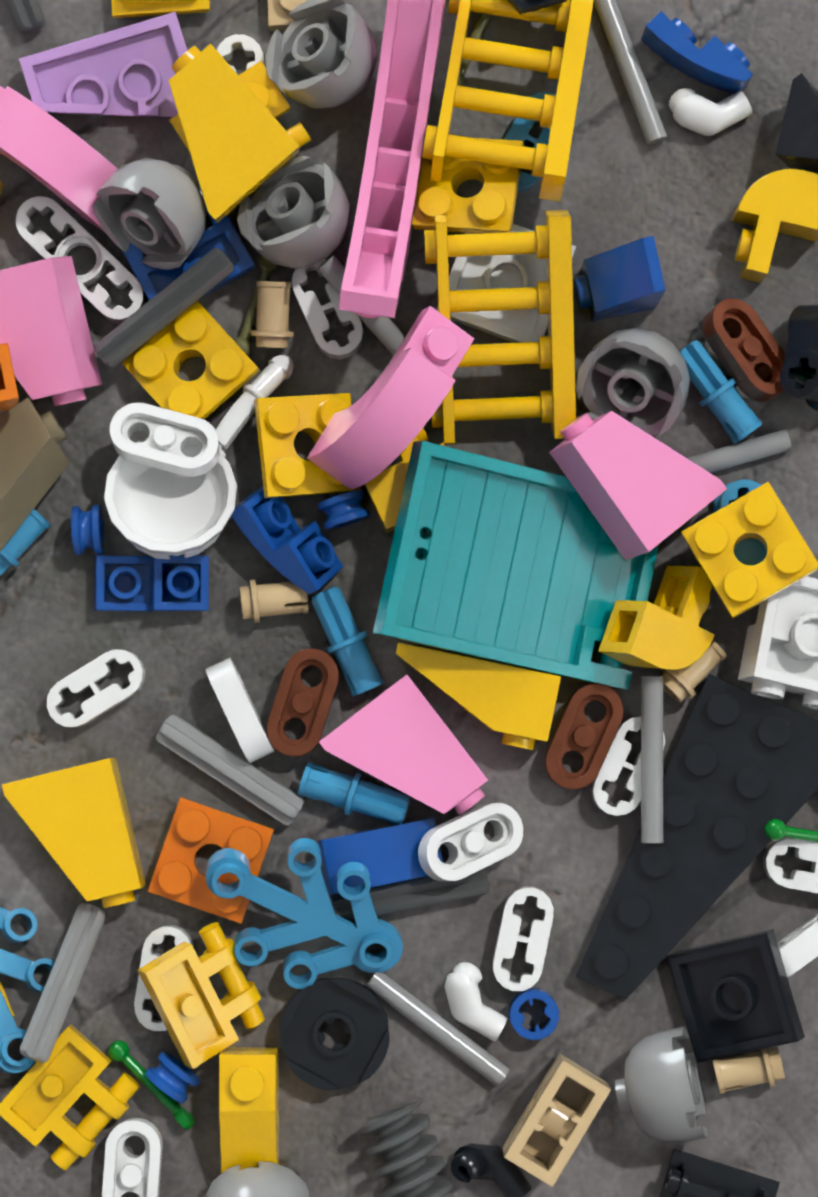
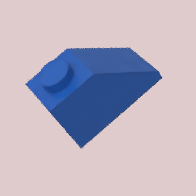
(621, 280)

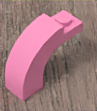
(52, 153)
(397, 406)

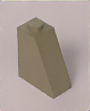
(28, 463)

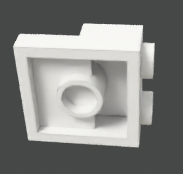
(783, 645)

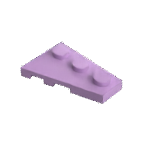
(110, 72)

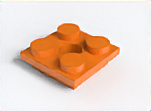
(177, 870)

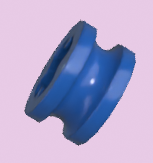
(344, 510)
(87, 529)
(550, 1010)
(172, 1077)

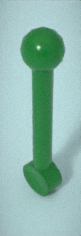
(776, 830)
(119, 1052)

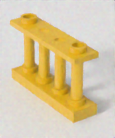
(553, 112)
(550, 297)

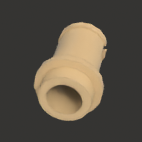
(272, 314)
(272, 600)
(681, 682)
(749, 1069)

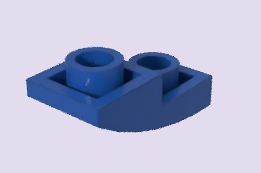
(713, 65)
(296, 552)
(151, 583)
(386, 852)

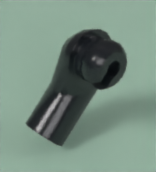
(488, 1163)

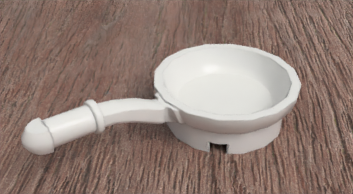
(182, 513)

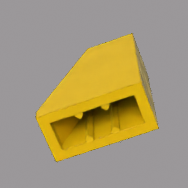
(227, 130)
(84, 827)

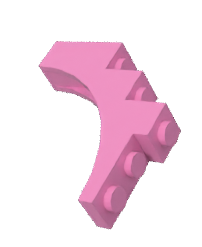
(393, 158)

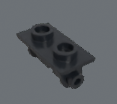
(701, 1177)

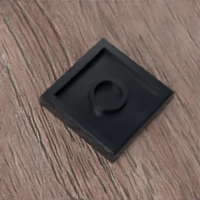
(735, 996)

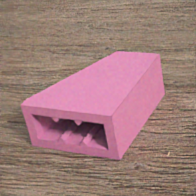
(47, 330)
(632, 481)
(410, 749)

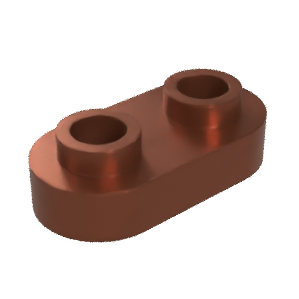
(747, 350)
(302, 702)
(587, 738)

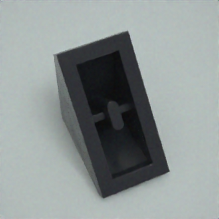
(799, 130)

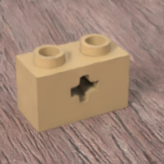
(555, 1119)

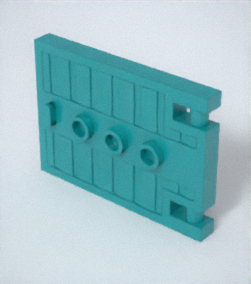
(505, 567)

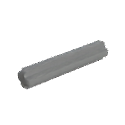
(229, 769)
(62, 983)

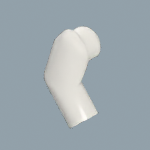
(706, 116)
(466, 1002)

